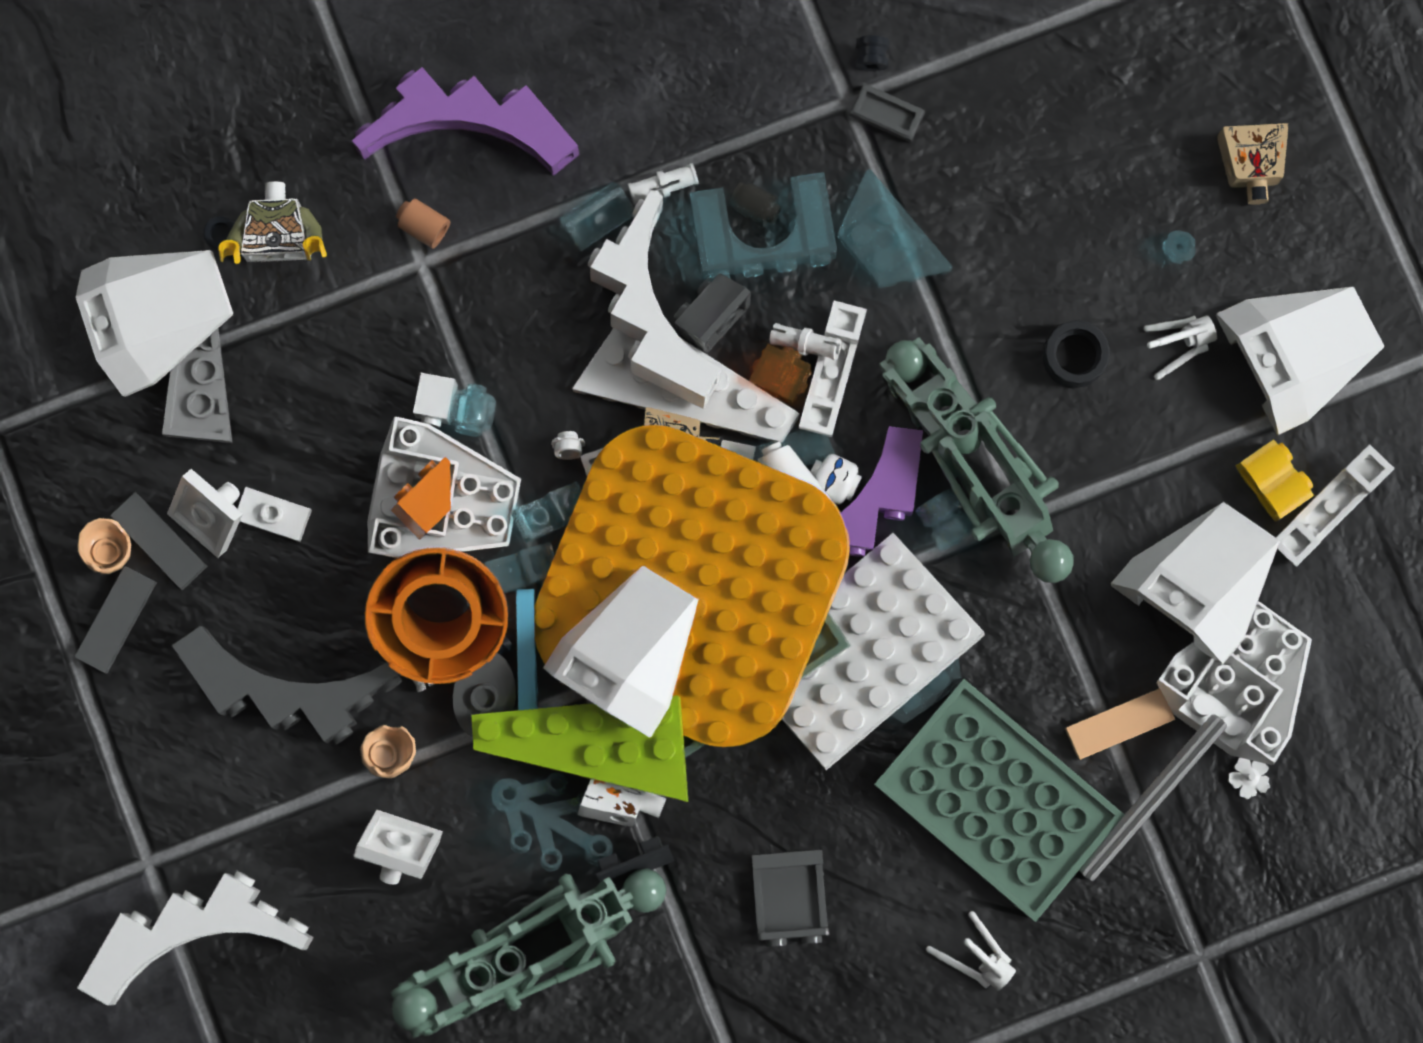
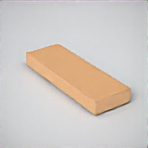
(1119, 724)

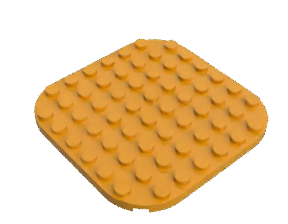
(727, 531)

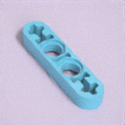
(526, 650)

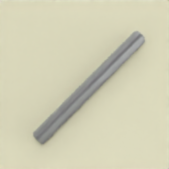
(1153, 796)

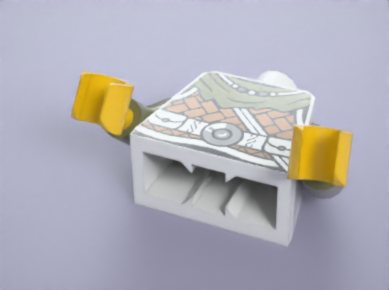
(273, 230)

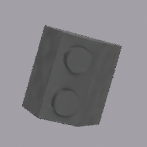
(712, 312)

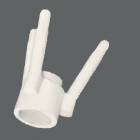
(1194, 332)
(995, 970)

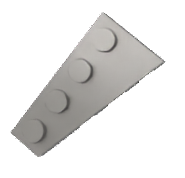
(198, 396)

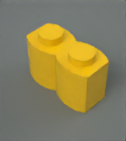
(1275, 479)

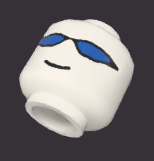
(837, 477)

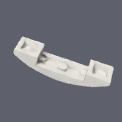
(832, 375)
(1333, 505)

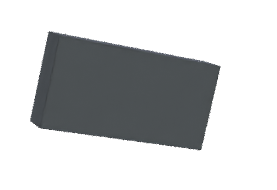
(887, 113)

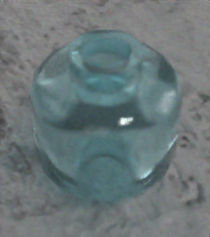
(472, 410)

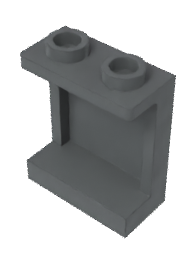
(790, 897)

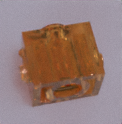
(781, 373)

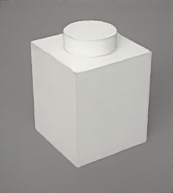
(434, 399)

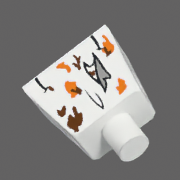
(618, 803)

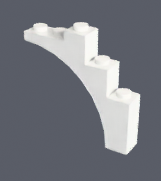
(658, 351)
(136, 944)

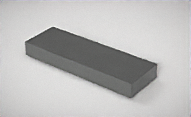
(159, 541)
(115, 619)

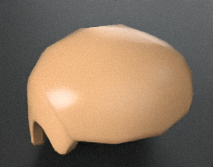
(104, 546)
(388, 751)

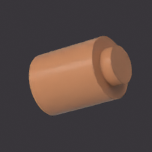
(422, 222)

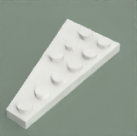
(732, 406)

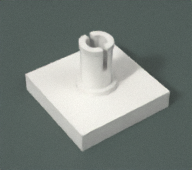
(206, 511)
(397, 846)

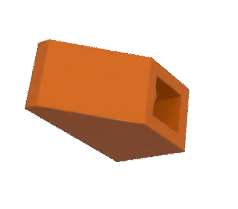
(427, 501)

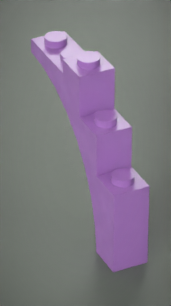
(469, 107)
(888, 490)

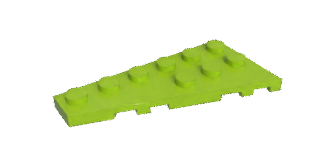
(590, 745)

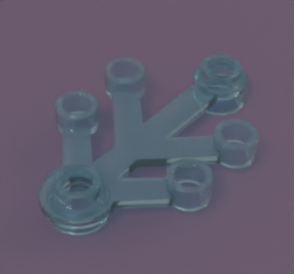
(545, 818)

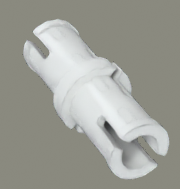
(664, 183)
(805, 341)

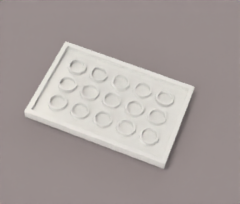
(900, 639)

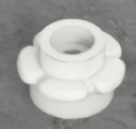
(567, 445)

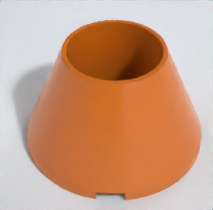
(430, 649)

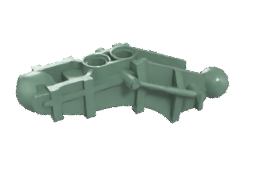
(1027, 528)
(416, 1007)

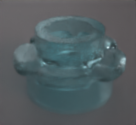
(1184, 239)

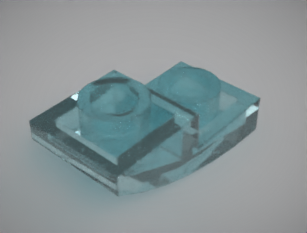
(547, 513)

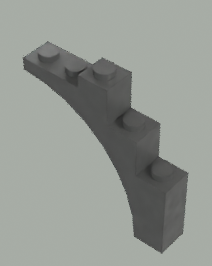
(231, 684)

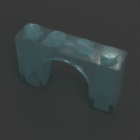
(809, 242)

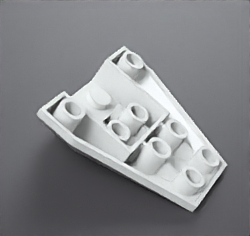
(150, 312)
(1302, 348)
(480, 494)
(1205, 577)
(629, 650)
(1250, 692)

